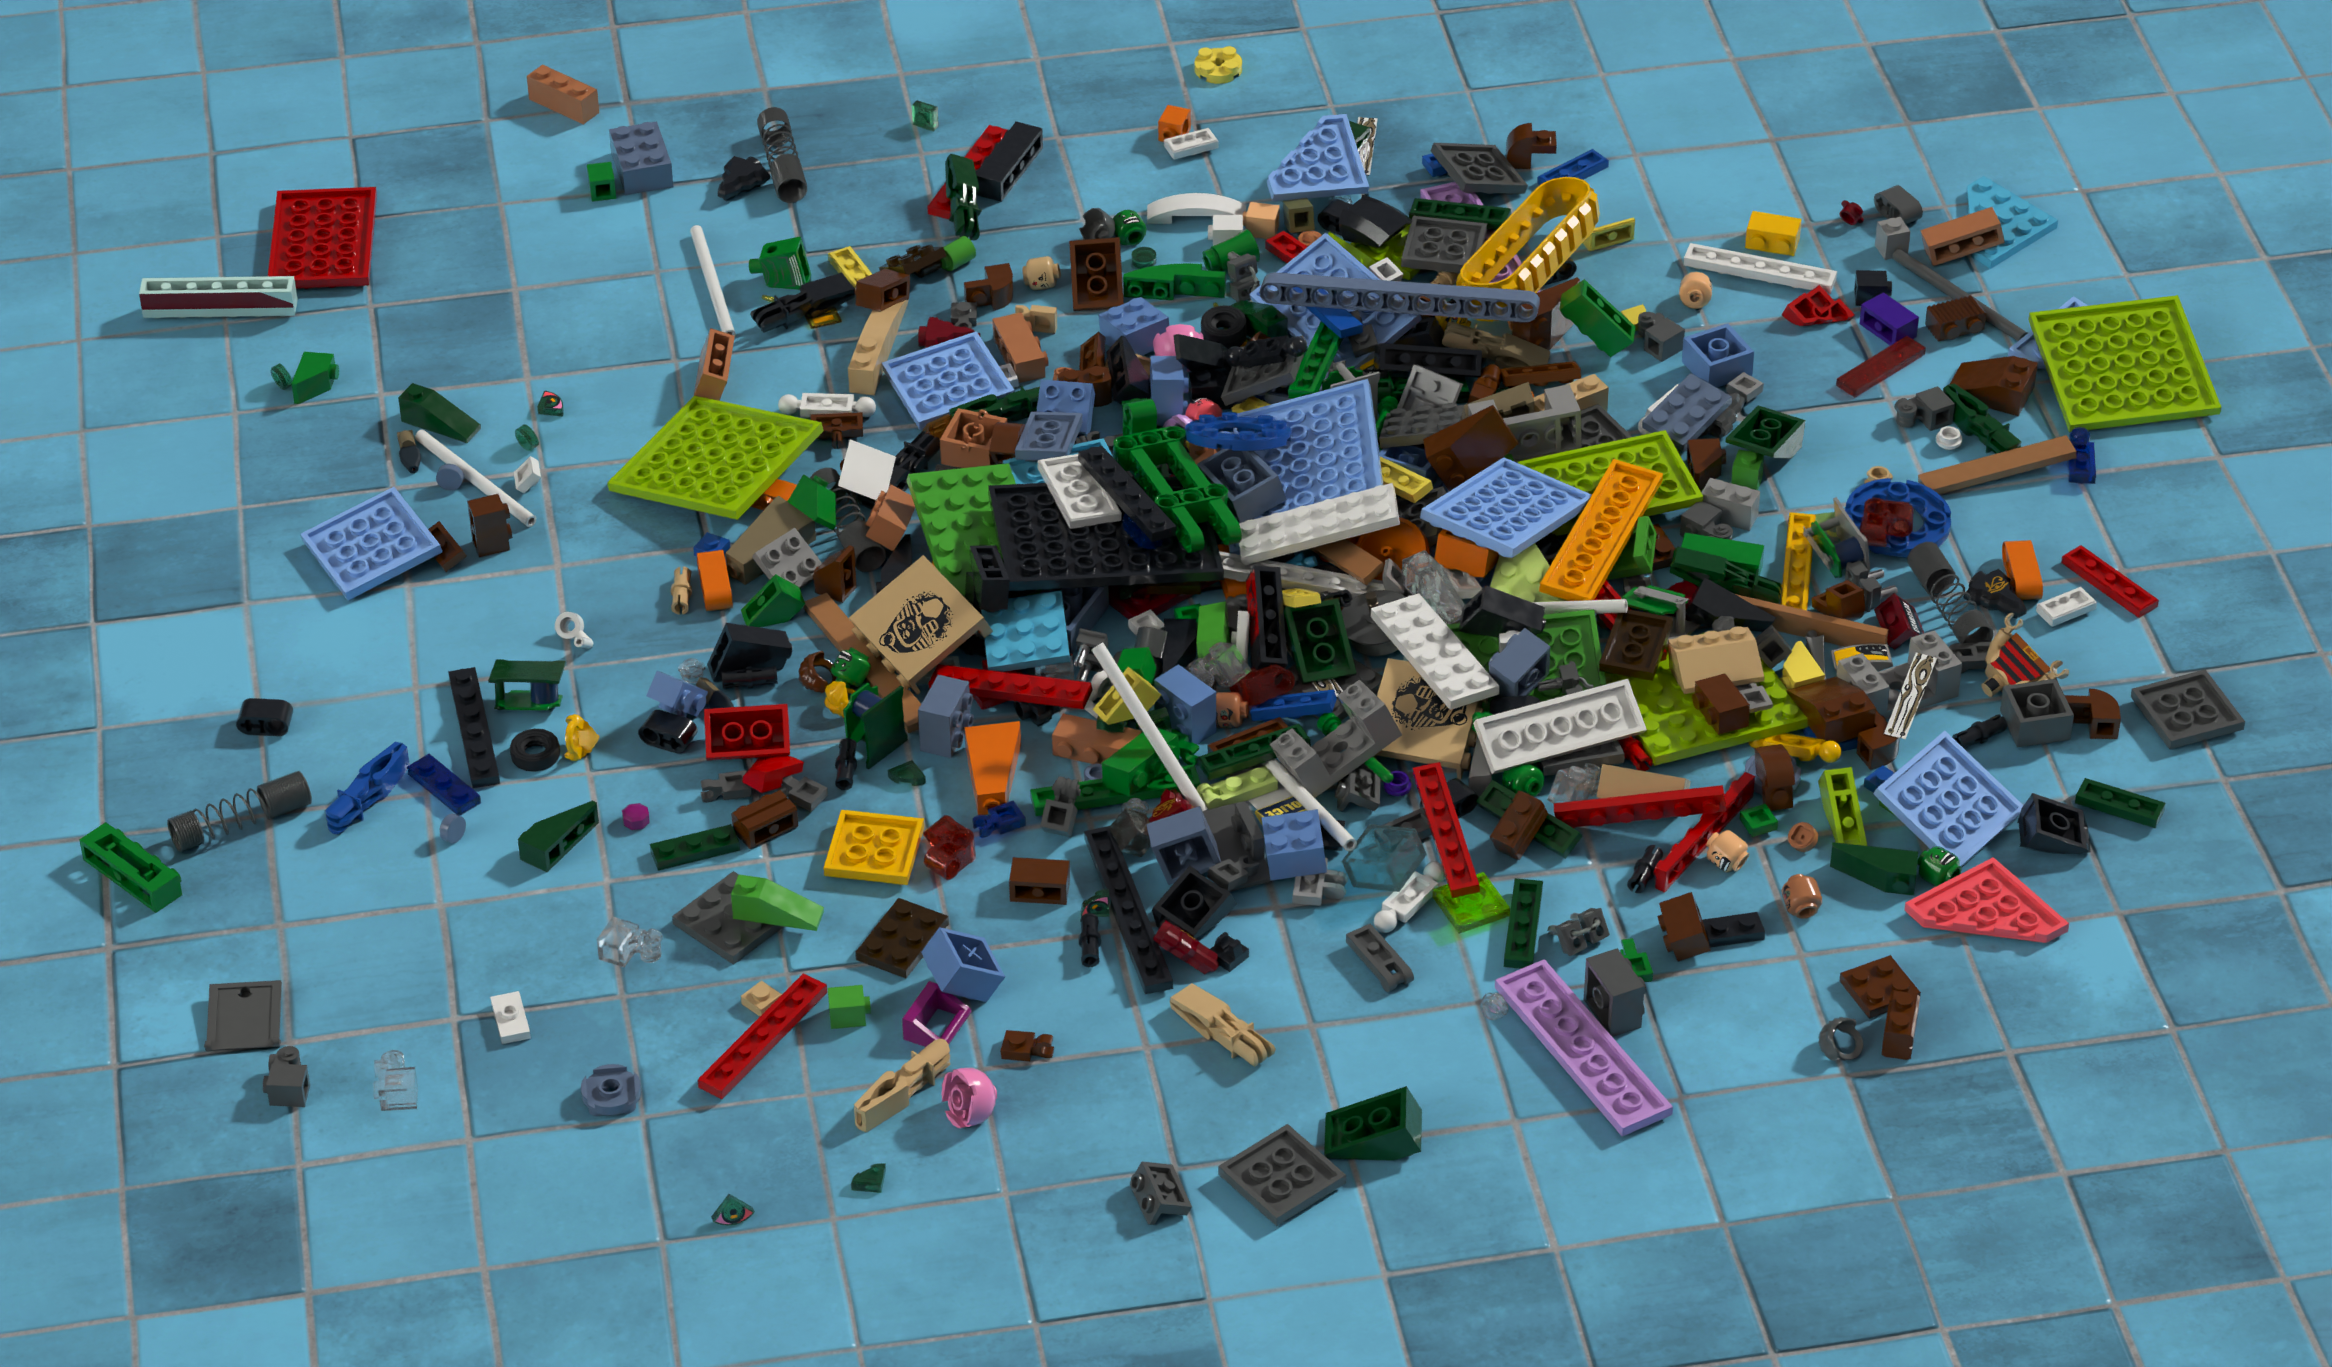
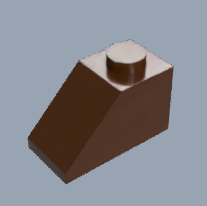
(1705, 460)
(837, 575)

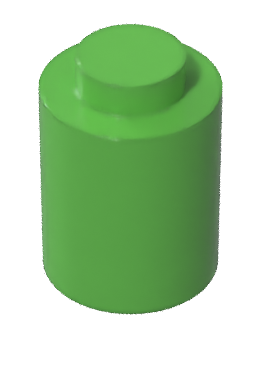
(958, 253)

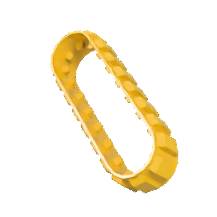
(1549, 200)

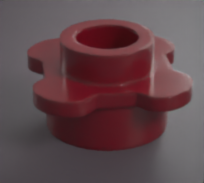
(1851, 213)

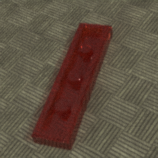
(1880, 366)

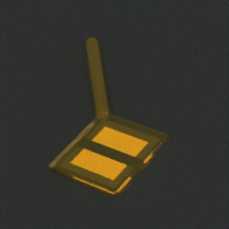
(827, 318)

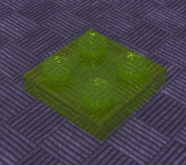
(1472, 909)

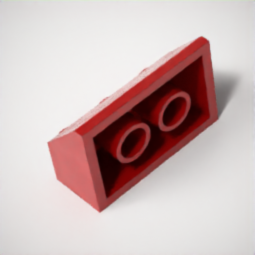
(747, 732)

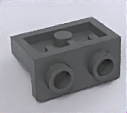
(1360, 788)
(1159, 1191)

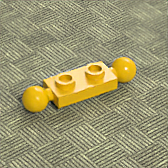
(1802, 747)

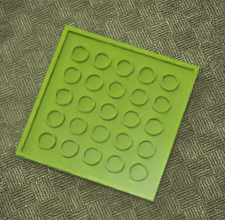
(2124, 363)
(715, 457)
(1681, 731)

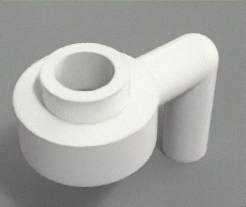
(580, 638)
(1100, 685)

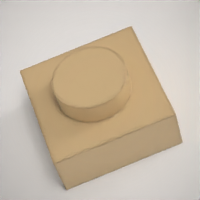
(759, 998)

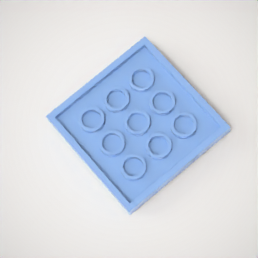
(945, 377)
(371, 543)
(1949, 799)

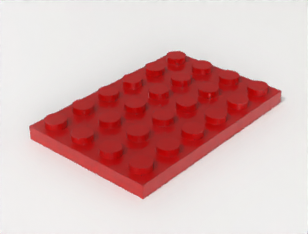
(324, 236)

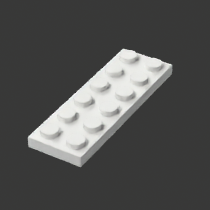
(1318, 524)
(1434, 651)
(1559, 726)

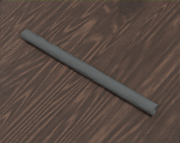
(1955, 292)

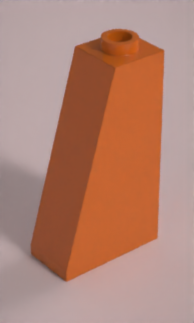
(992, 762)

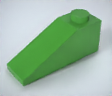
(1212, 627)
(770, 903)

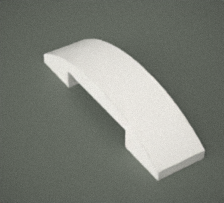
(1192, 205)

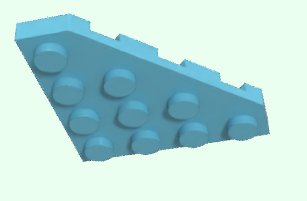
(2019, 220)

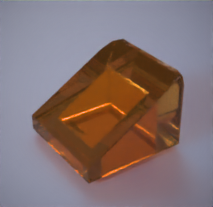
(937, 426)

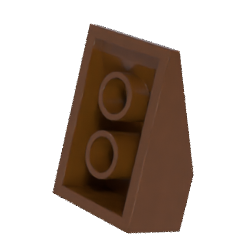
(1096, 274)
(1550, 323)
(1999, 382)
(1469, 446)
(1834, 709)

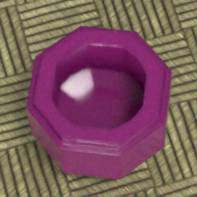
(635, 816)

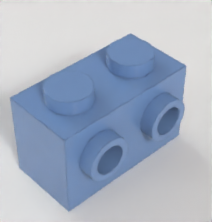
(677, 695)

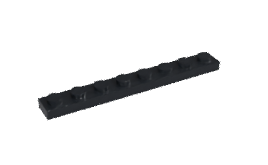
(1128, 911)

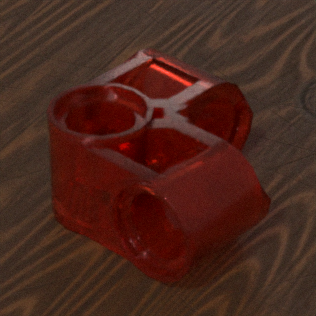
(1885, 518)
(1260, 684)
(951, 847)

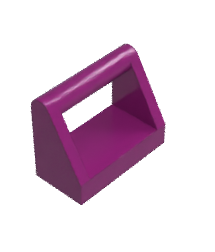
(923, 1009)

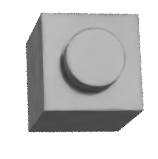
(1892, 235)

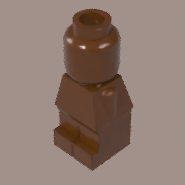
(1486, 383)

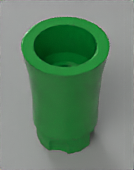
(1217, 256)

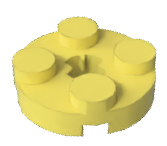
(1208, 60)

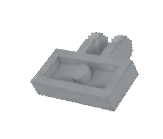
(1311, 888)

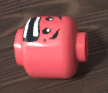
(1202, 406)

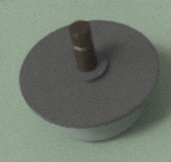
(1362, 629)

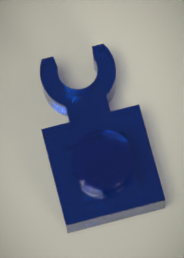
(1001, 818)

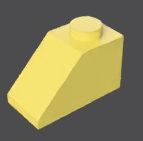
(1800, 668)
(1112, 707)

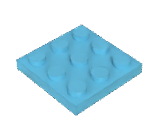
(1027, 633)

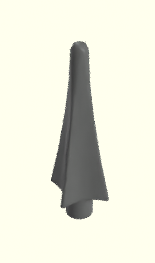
(1815, 646)

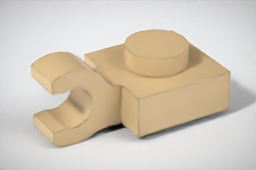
(1041, 317)

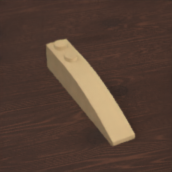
(874, 348)

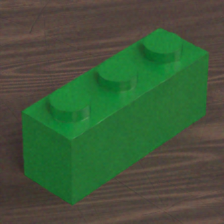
(1597, 318)
(1741, 554)
(1136, 764)

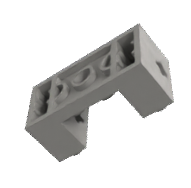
(1554, 429)
(1880, 685)
(1362, 736)

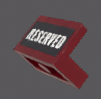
(1899, 619)

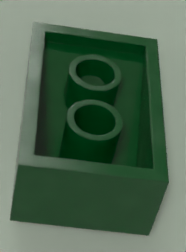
(1769, 433)
(1319, 641)
(1375, 1128)

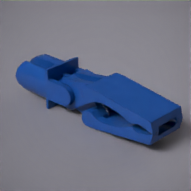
(372, 784)

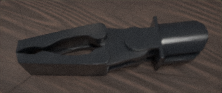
(813, 299)
(909, 460)

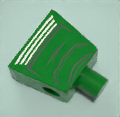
(782, 264)

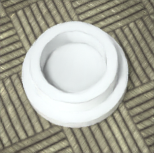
(1949, 438)

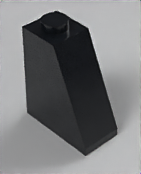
(1499, 612)
(748, 646)

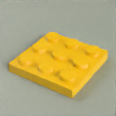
(874, 847)

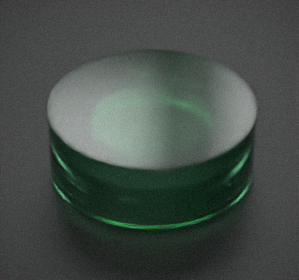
(1143, 257)
(281, 376)
(526, 437)

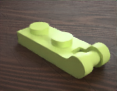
(1238, 788)

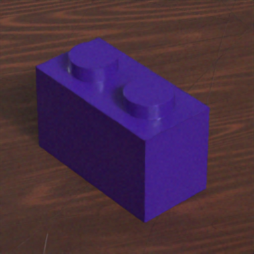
(1888, 319)

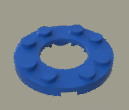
(1253, 435)
(1923, 499)

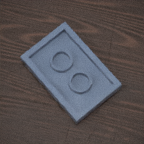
(1687, 411)
(1048, 435)

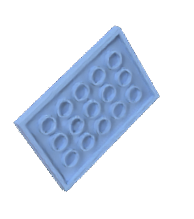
(1329, 258)
(1506, 507)

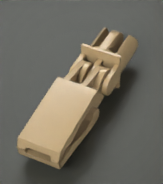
(1215, 1021)
(892, 1090)

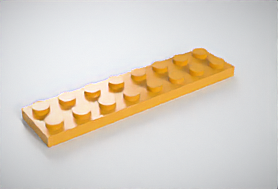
(1601, 532)

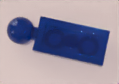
(2083, 467)

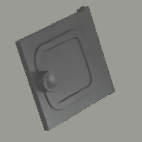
(244, 1015)

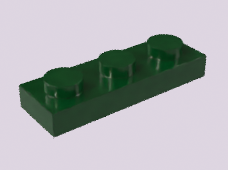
(2120, 803)
(694, 847)

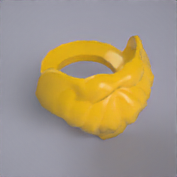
(837, 697)
(579, 738)

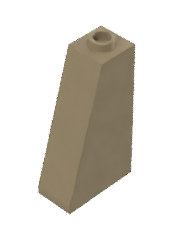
(770, 524)

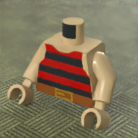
(2015, 662)

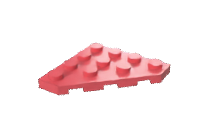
(1987, 903)

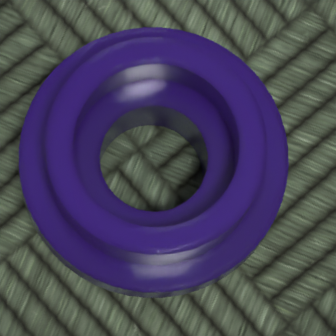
(1400, 785)

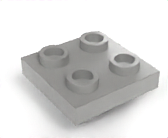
(1428, 389)
(788, 558)

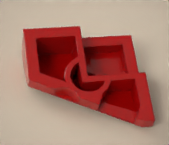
(1816, 308)
(768, 772)

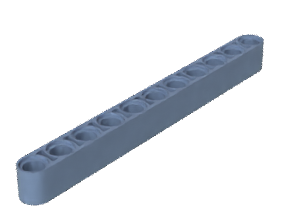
(1410, 290)

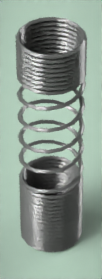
(786, 168)
(868, 553)
(1936, 577)
(275, 797)

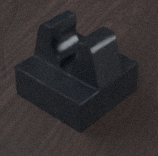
(1229, 951)

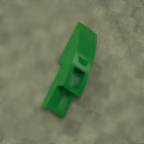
(1170, 279)

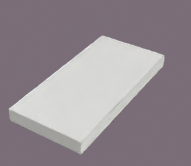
(1077, 492)

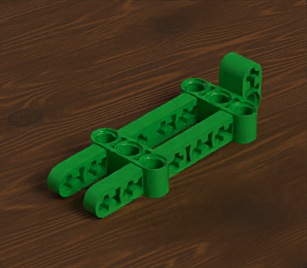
(1144, 448)

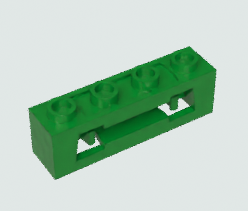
(131, 867)

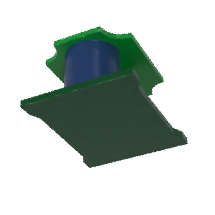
(543, 681)
(876, 721)

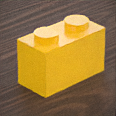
(1773, 233)

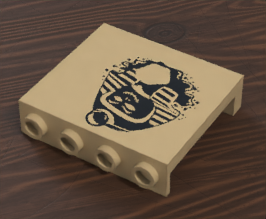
(917, 622)
(1427, 725)

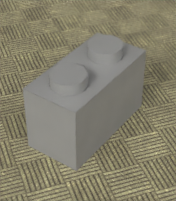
(1737, 502)

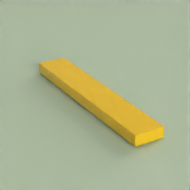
(1797, 562)

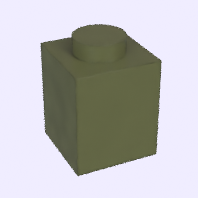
(1298, 215)

